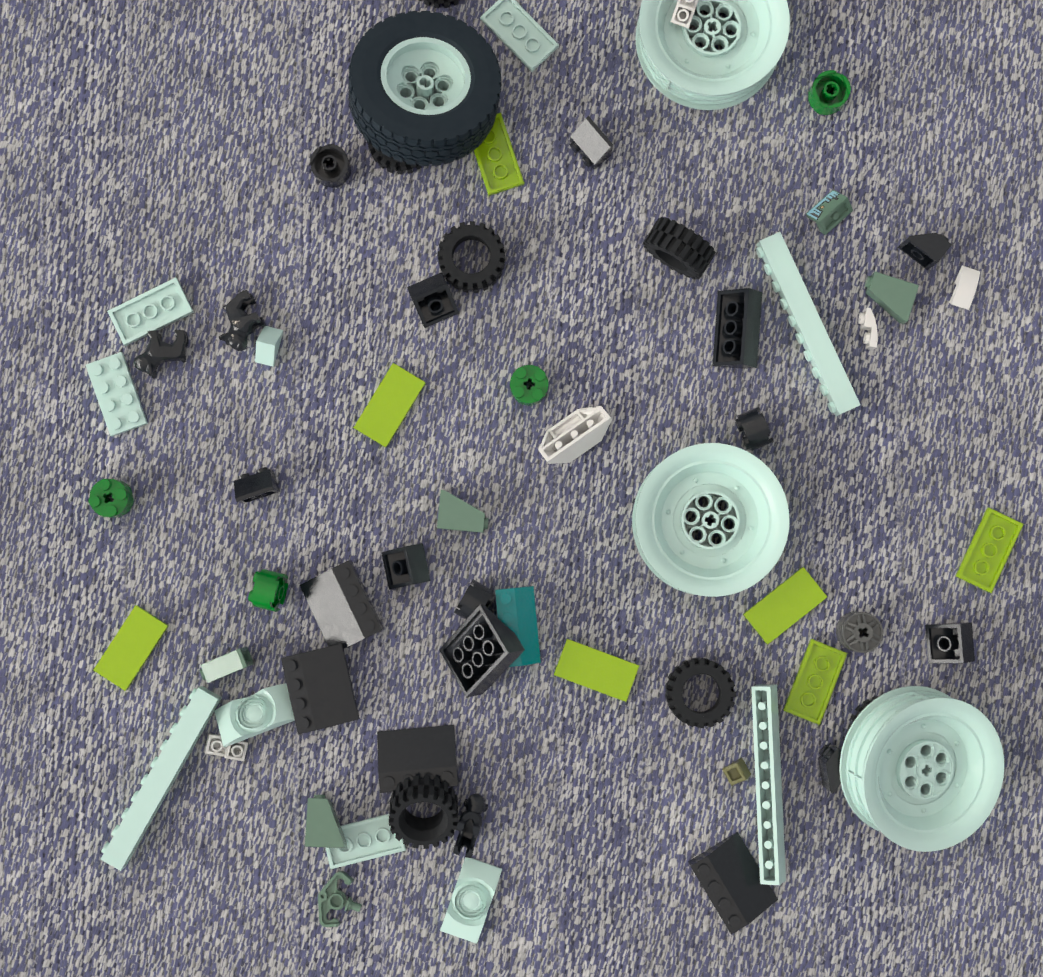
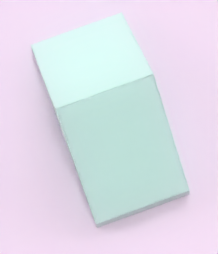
(268, 345)

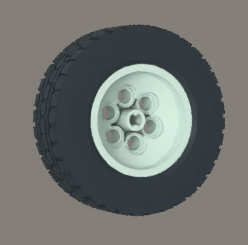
(436, 56)

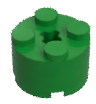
(827, 83)
(522, 376)
(102, 504)
(268, 590)

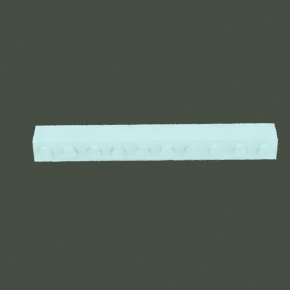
(807, 323)
(161, 778)
(768, 784)

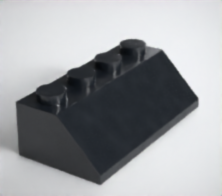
(737, 328)

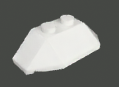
(574, 435)

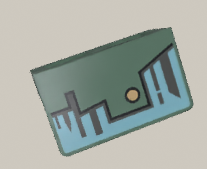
(830, 211)

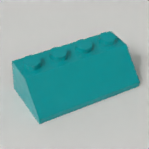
(518, 612)

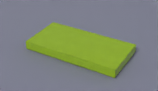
(498, 160)
(389, 405)
(989, 550)
(785, 605)
(131, 647)
(596, 670)
(815, 681)

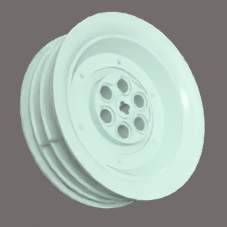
(704, 75)
(753, 505)
(948, 803)

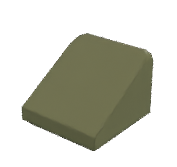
(736, 772)

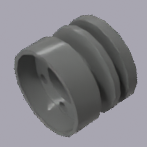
(850, 637)

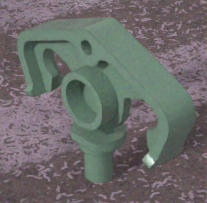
(335, 899)

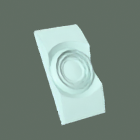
(254, 714)
(471, 899)

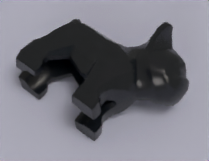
(240, 321)
(160, 352)
(470, 824)

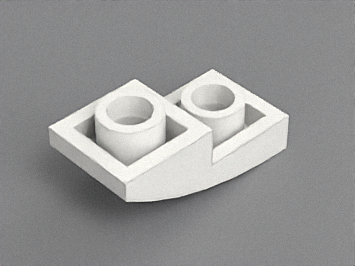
(684, 12)
(965, 287)
(868, 323)
(215, 747)

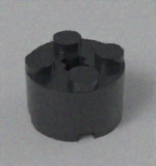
(329, 155)
(754, 428)
(472, 598)

